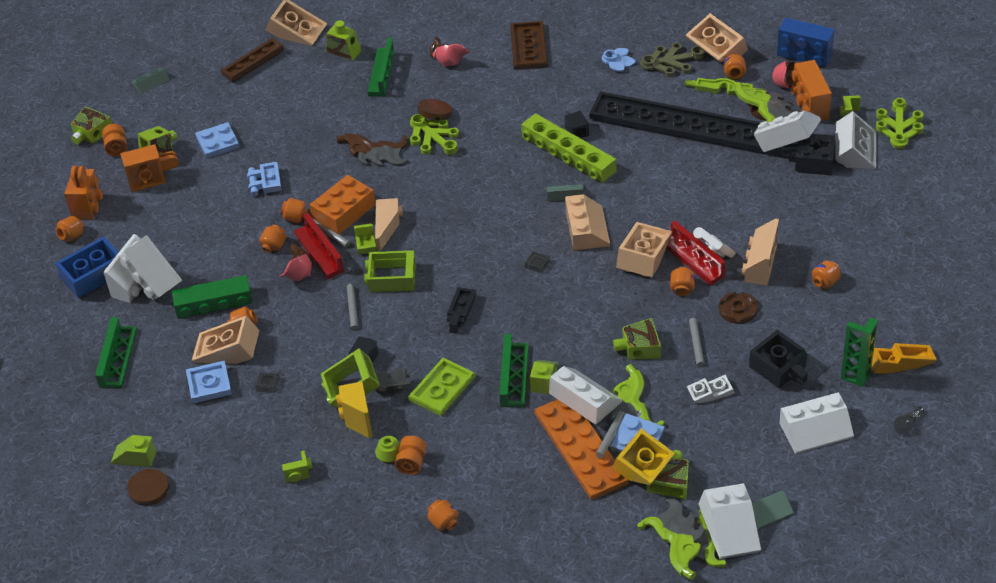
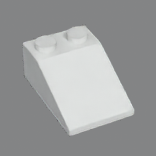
(730, 520)

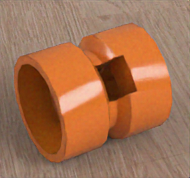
(114, 139)
(410, 455)

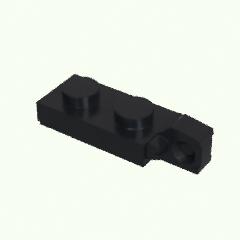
(460, 308)

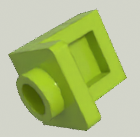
(849, 104)
(365, 238)
(297, 470)

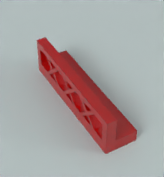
(319, 248)
(693, 255)

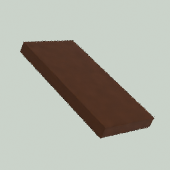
(528, 45)

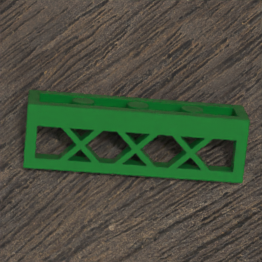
(381, 70)
(109, 351)
(863, 356)
(506, 371)

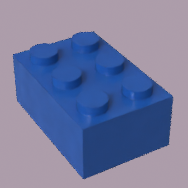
(805, 42)
(85, 268)

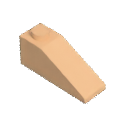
(387, 220)

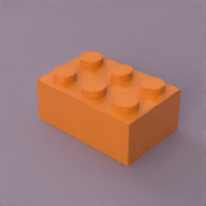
(811, 89)
(343, 204)

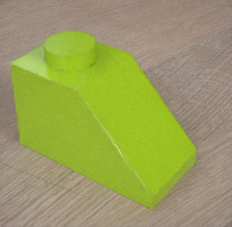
(541, 375)
(135, 451)

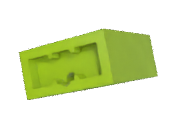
(390, 259)
(346, 367)

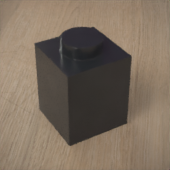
(577, 124)
(367, 345)

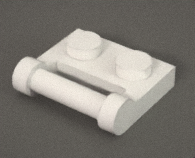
(713, 243)

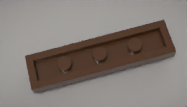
(252, 60)

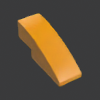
(902, 358)

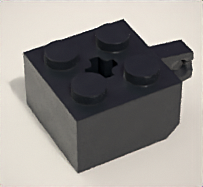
(812, 154)
(779, 360)

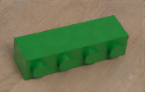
(212, 296)

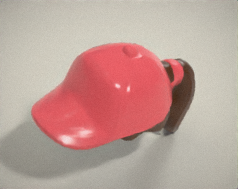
(447, 54)
(783, 74)
(299, 266)

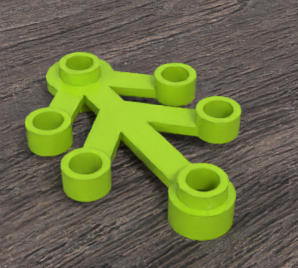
(421, 123)
(898, 139)

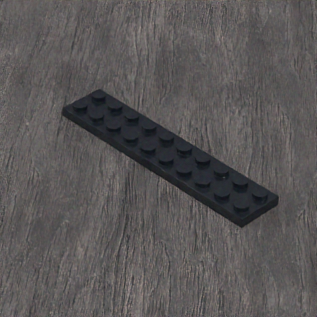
(676, 120)

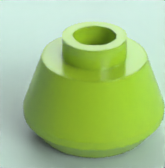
(387, 449)

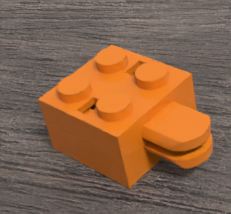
(146, 167)
(83, 193)

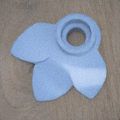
(618, 59)

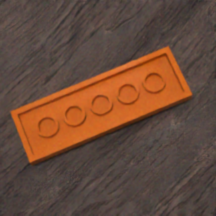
(578, 446)

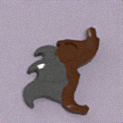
(374, 152)

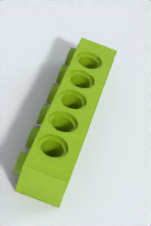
(568, 148)

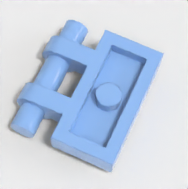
(270, 179)

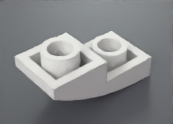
(708, 391)

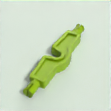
(715, 86)

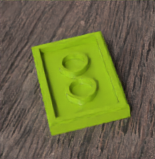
(442, 386)

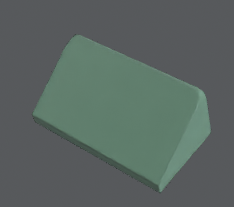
(150, 80)
(558, 193)
(771, 509)

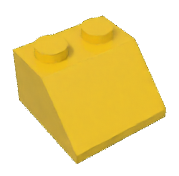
(354, 408)
(643, 458)

